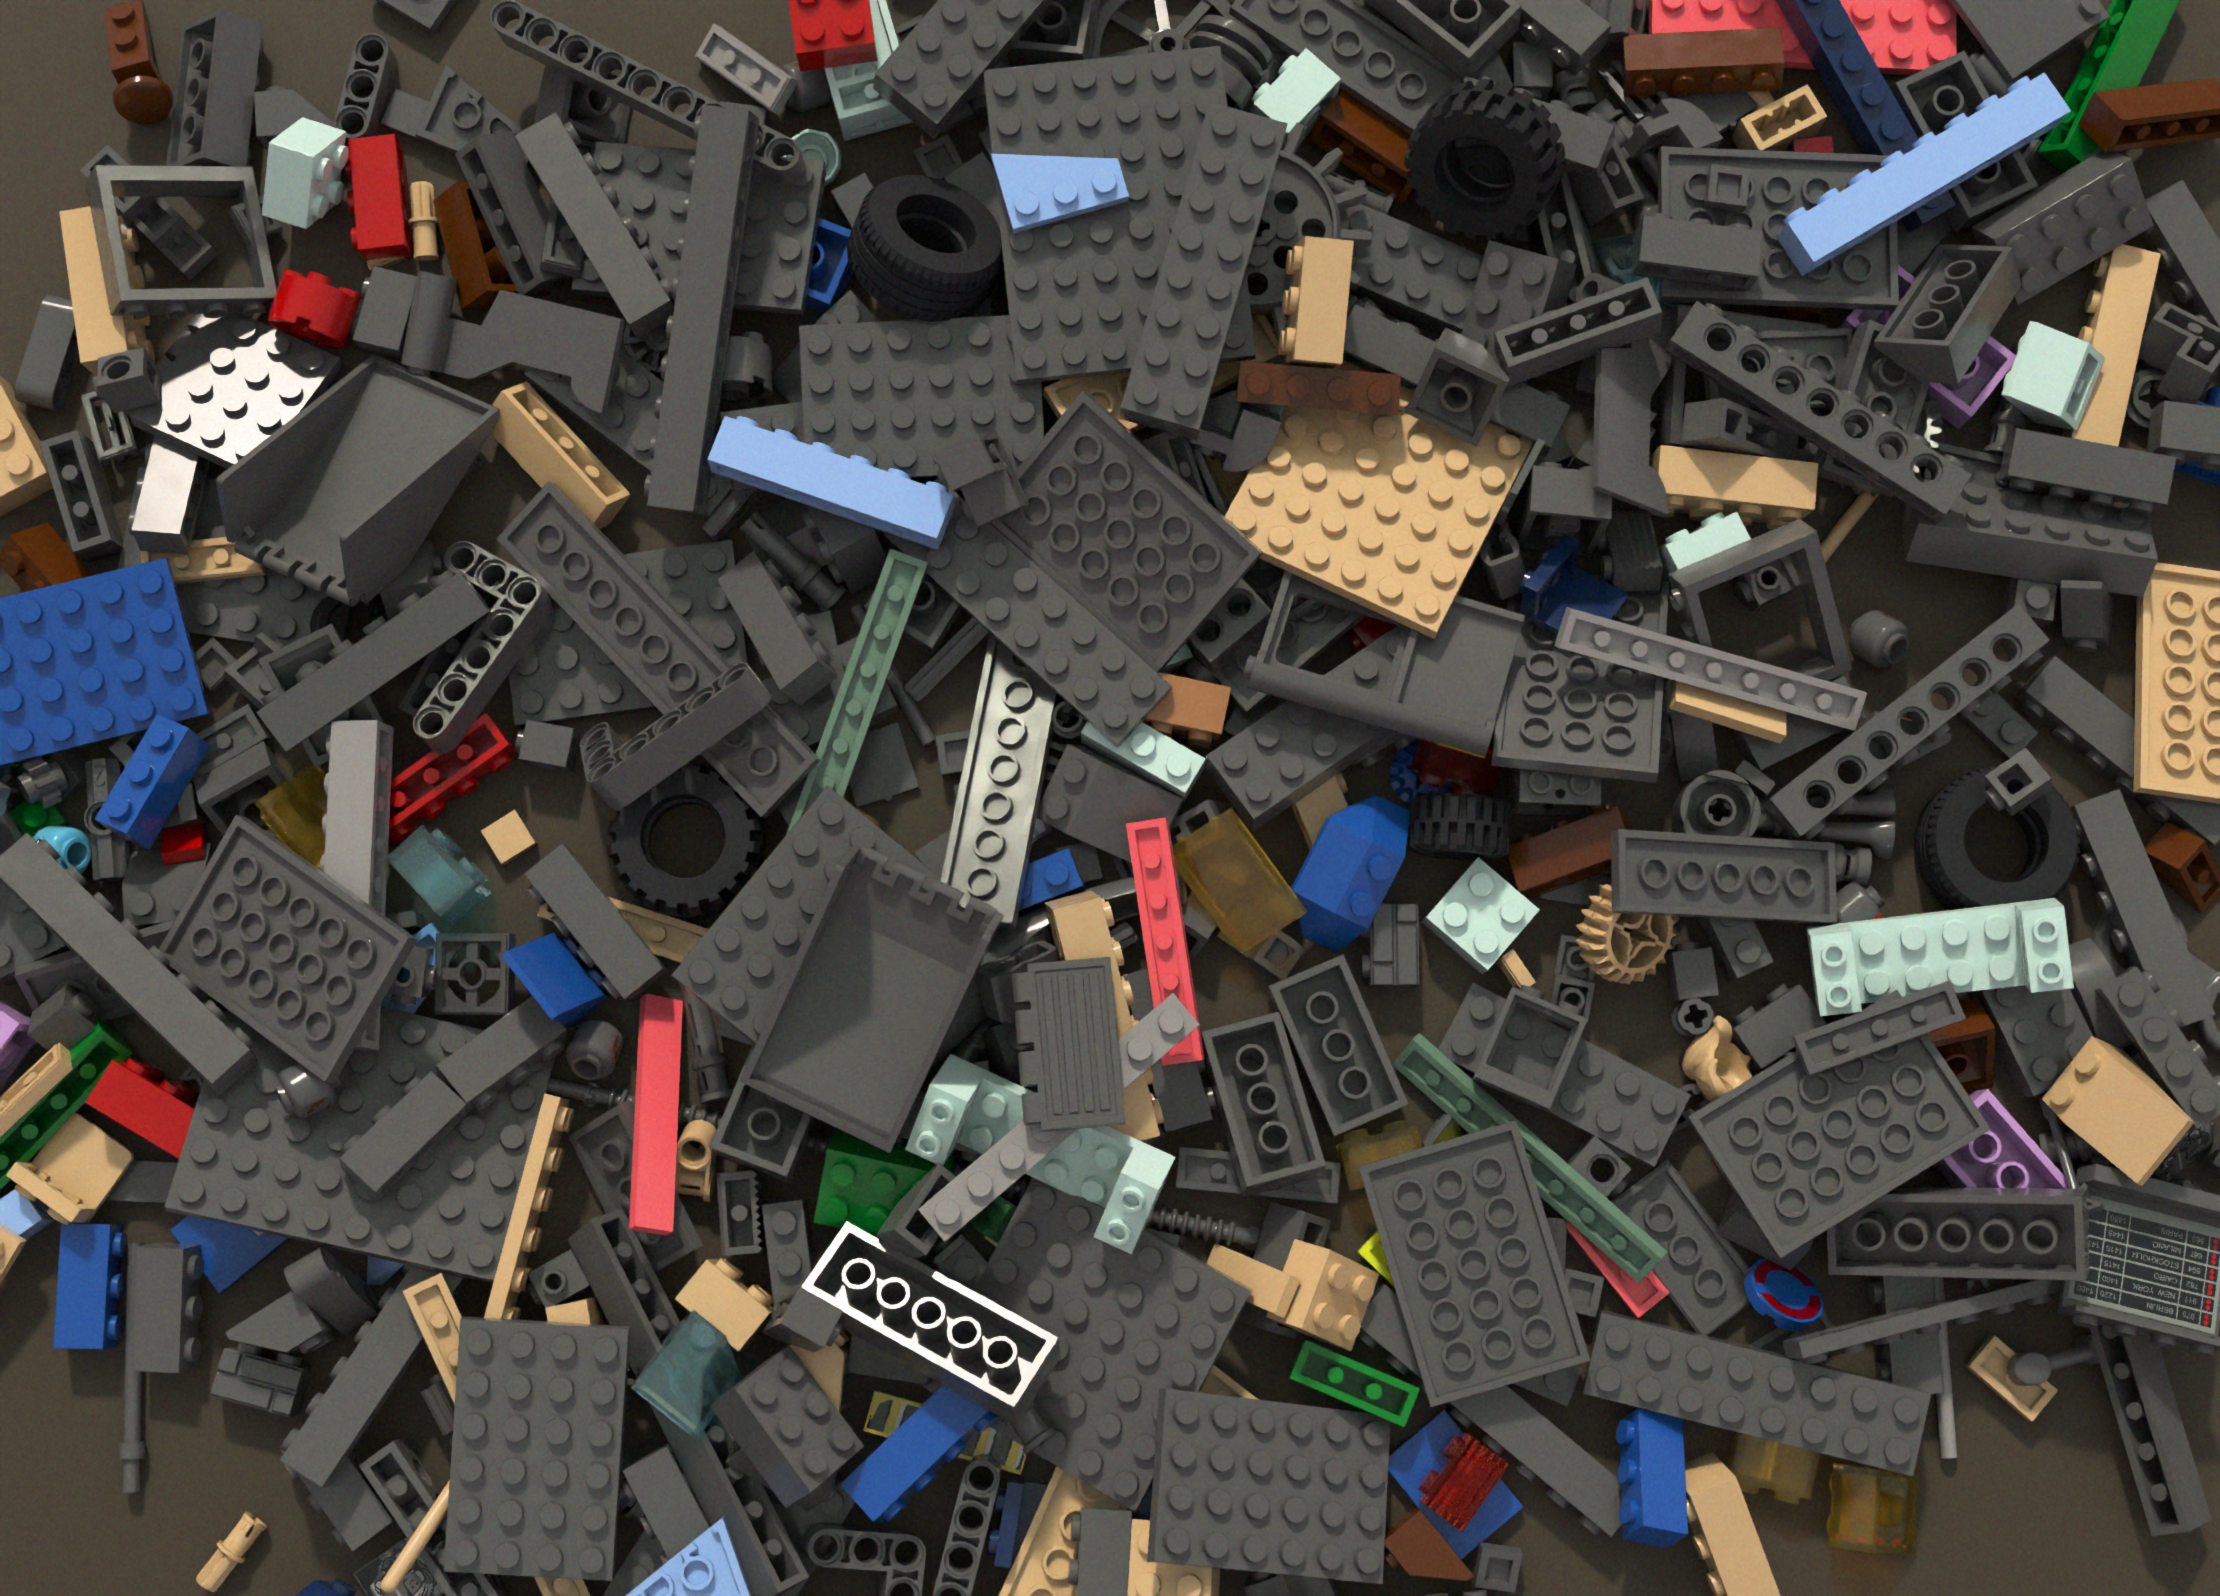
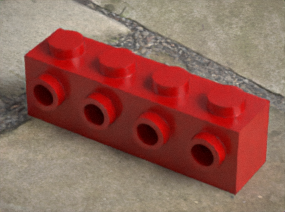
(437, 778)

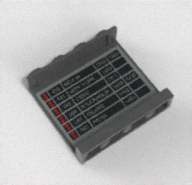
(2150, 1262)

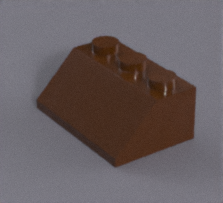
(472, 249)
(1969, 1047)

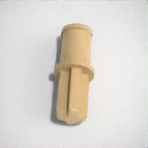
(423, 221)
(230, 1552)

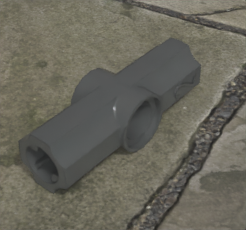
(108, 850)

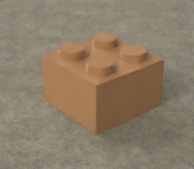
(1191, 711)

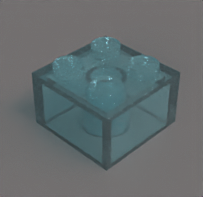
(439, 875)

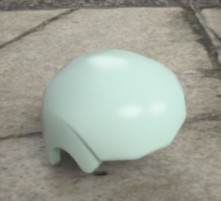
(820, 146)

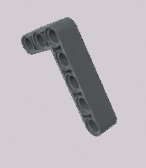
(483, 645)
(629, 769)
(968, 1536)
(879, 1559)

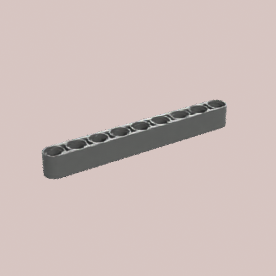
(630, 83)

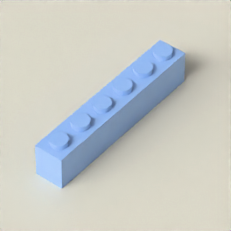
(831, 481)

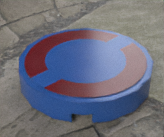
(1783, 1295)

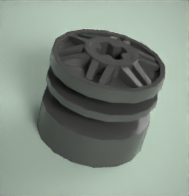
(1242, 54)

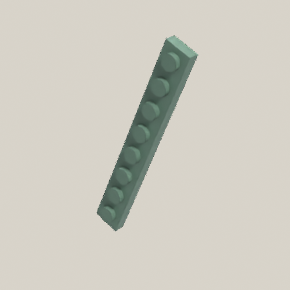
(863, 678)
(1555, 1179)

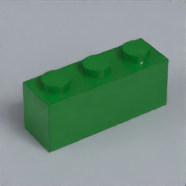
(1353, 1382)

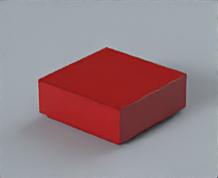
(183, 844)

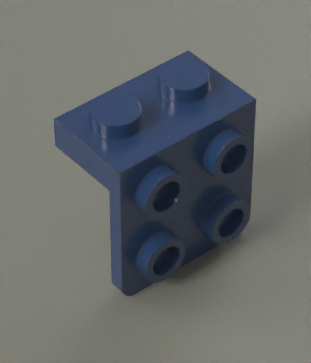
(1562, 585)
(1018, 1507)

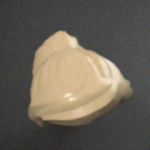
(1716, 1061)

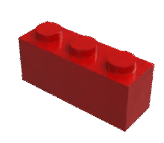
(379, 197)

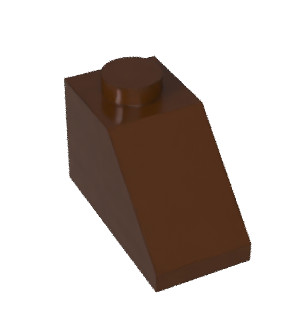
(2185, 865)
(1422, 1550)

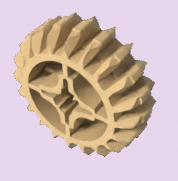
(1620, 953)

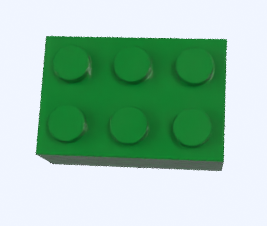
(866, 1182)

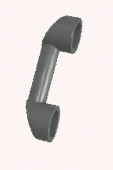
(2035, 1368)

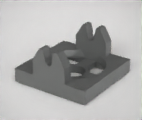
(445, 998)

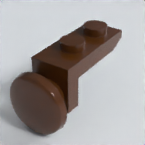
(140, 90)

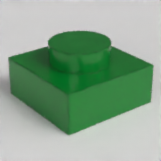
(34, 818)

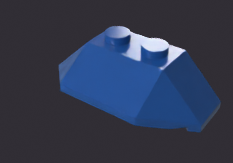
(1350, 870)

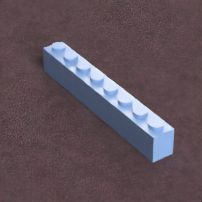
(1922, 173)

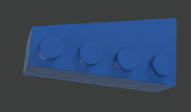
(914, 1453)

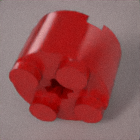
(313, 309)

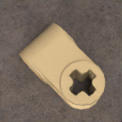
(695, 1166)

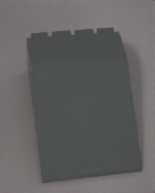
(354, 480)
(871, 996)

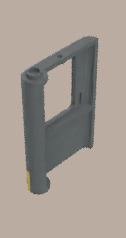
(1435, 688)

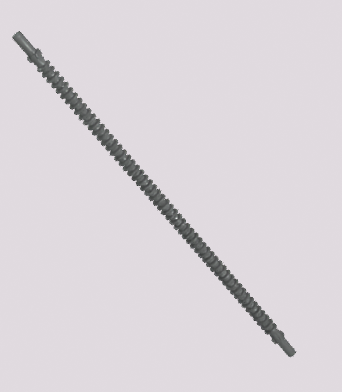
(594, 1095)

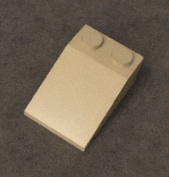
(2118, 1109)

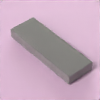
(746, 69)

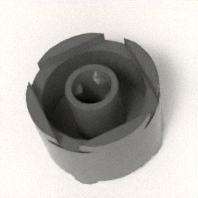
(747, 372)
(1733, 800)

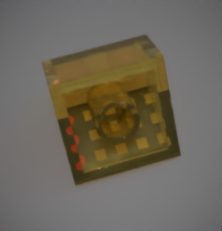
(1873, 1509)

